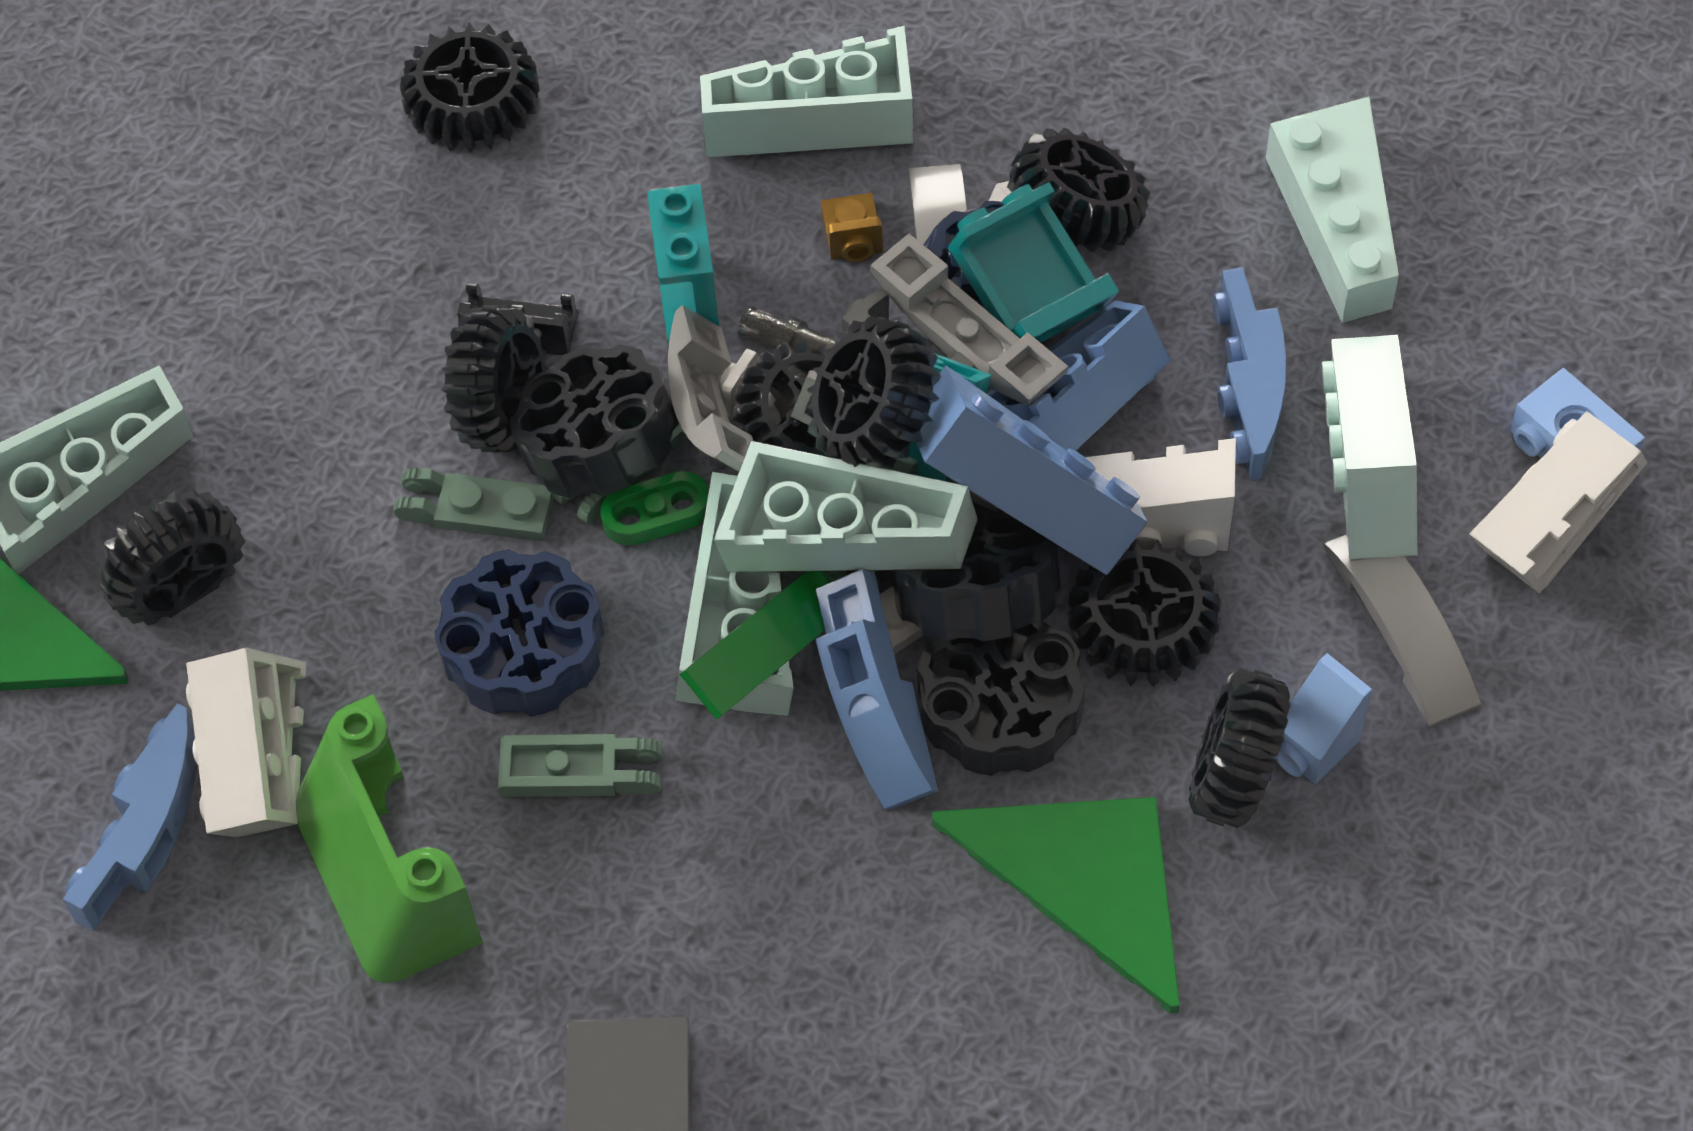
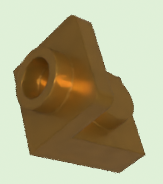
(852, 227)

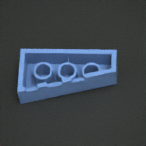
(1107, 366)
(1029, 474)

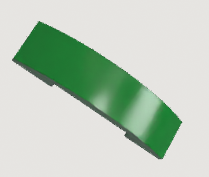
(758, 645)

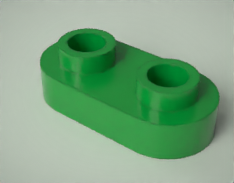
(653, 505)

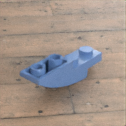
(1253, 372)
(868, 694)
(153, 806)

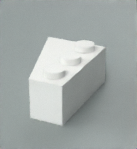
(1181, 495)
(1559, 501)
(245, 740)

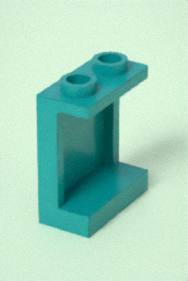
(682, 252)
(1028, 266)

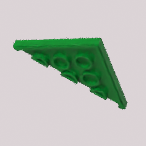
(43, 645)
(1087, 870)

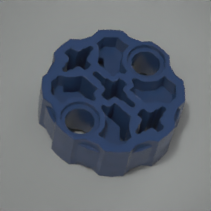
(557, 650)

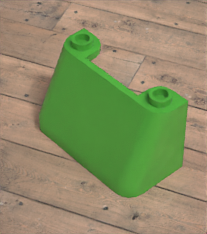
(394, 908)

